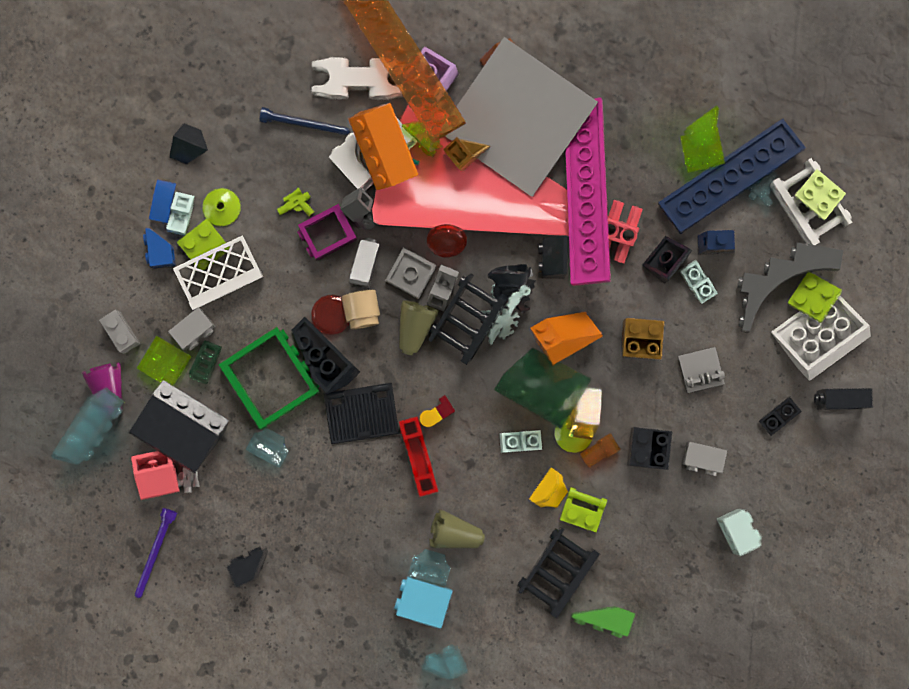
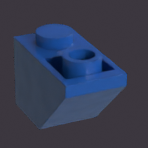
(160, 252)

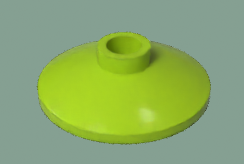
(228, 213)
(570, 444)

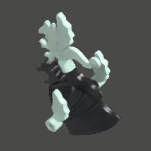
(517, 288)

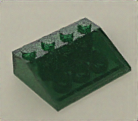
(543, 387)

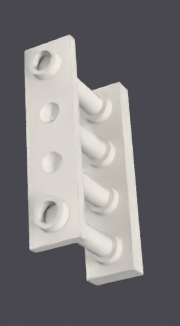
(800, 219)

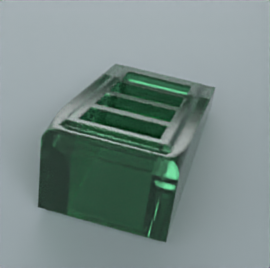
(211, 364)

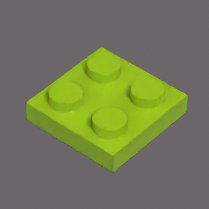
(201, 240)
(814, 297)

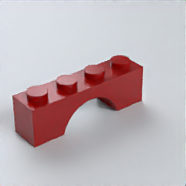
(418, 456)

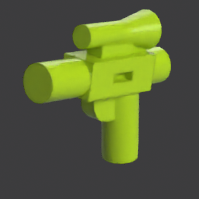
(297, 202)

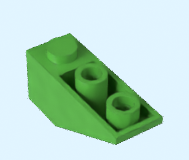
(610, 618)

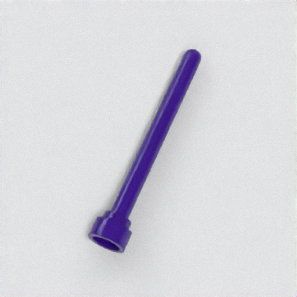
(167, 518)

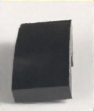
(780, 416)

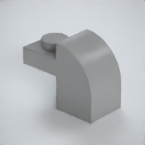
(442, 288)

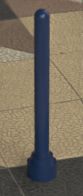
(267, 115)

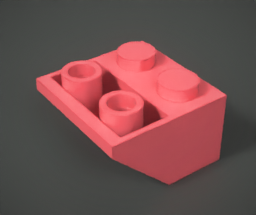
(154, 475)

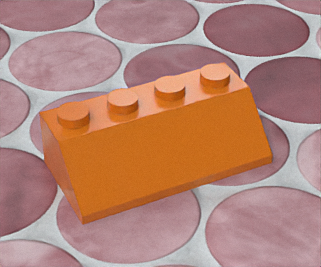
(383, 146)

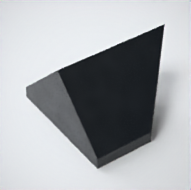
(187, 144)

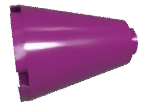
(105, 377)

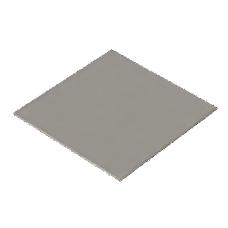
(522, 114)

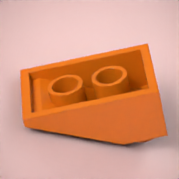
(565, 335)

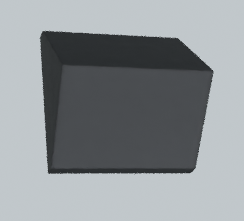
(666, 259)

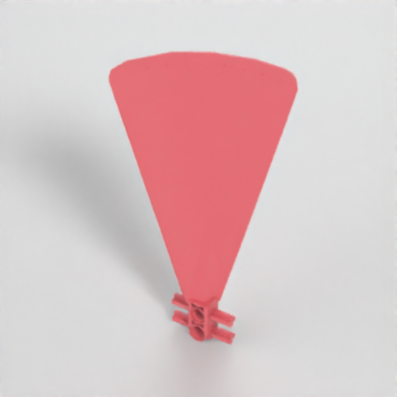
(483, 201)

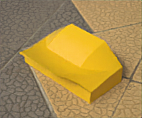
(550, 490)

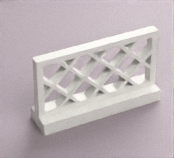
(224, 288)

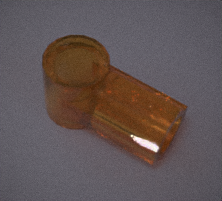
(603, 448)

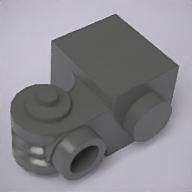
(358, 208)

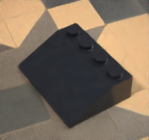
(179, 427)

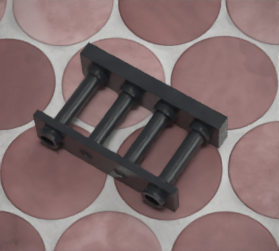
(487, 320)
(566, 589)

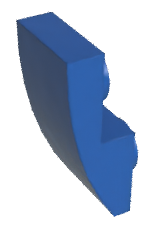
(162, 201)

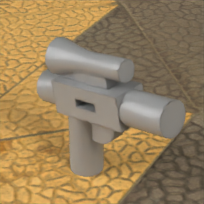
(188, 480)

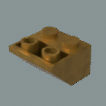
(642, 338)

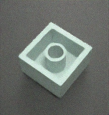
(739, 531)

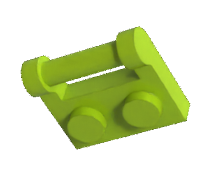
(581, 516)

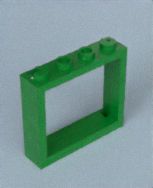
(244, 396)

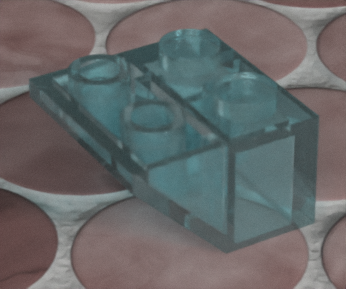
(446, 664)

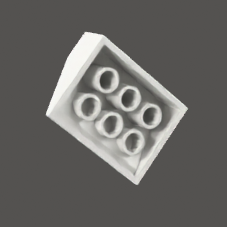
(819, 345)

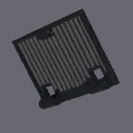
(361, 414)

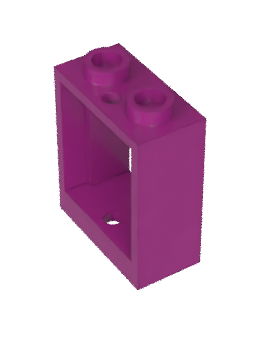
(334, 247)

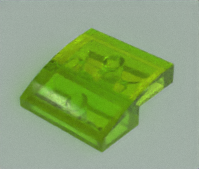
(163, 361)

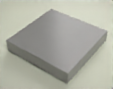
(410, 273)

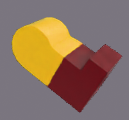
(431, 417)

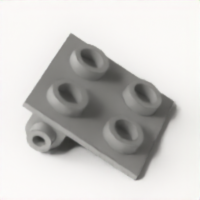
(701, 370)

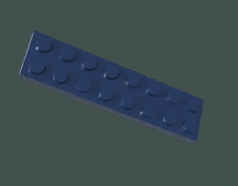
(726, 181)

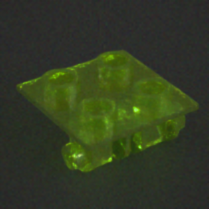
(418, 133)
(702, 149)

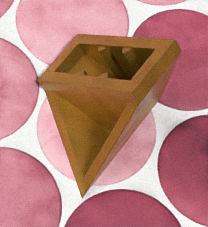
(464, 152)

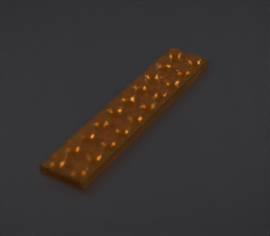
(407, 67)

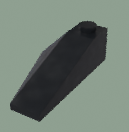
(327, 364)

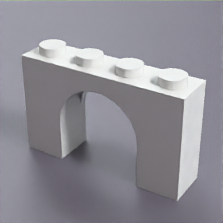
(349, 162)

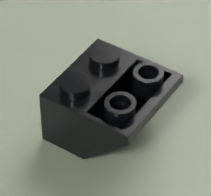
(649, 448)
(247, 569)

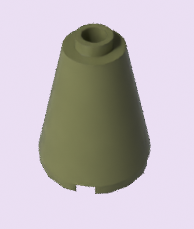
(414, 325)
(454, 532)

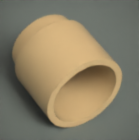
(361, 309)

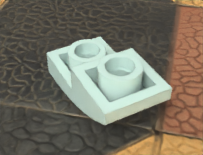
(698, 282)
(520, 441)

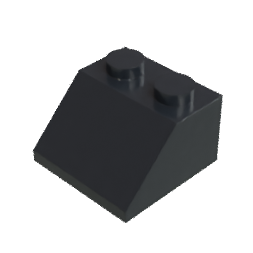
(553, 257)

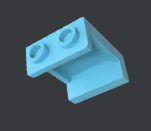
(423, 602)

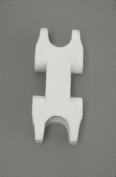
(354, 78)

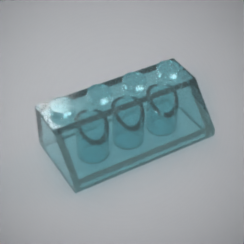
(89, 427)

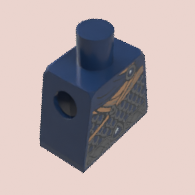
(716, 242)

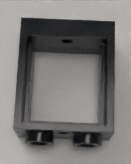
(844, 399)

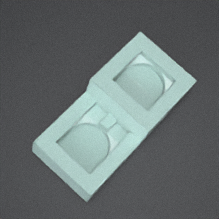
(180, 213)

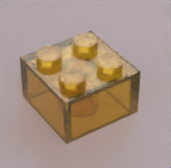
(586, 415)

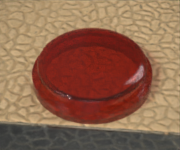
(446, 240)
(329, 315)

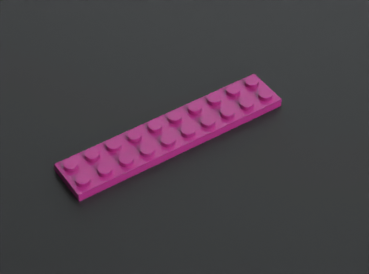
(588, 202)

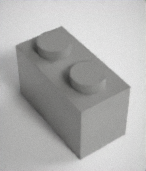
(192, 329)
(119, 331)
(704, 457)

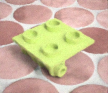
(820, 194)

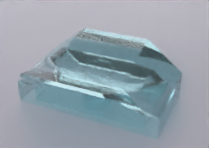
(269, 447)
(430, 567)

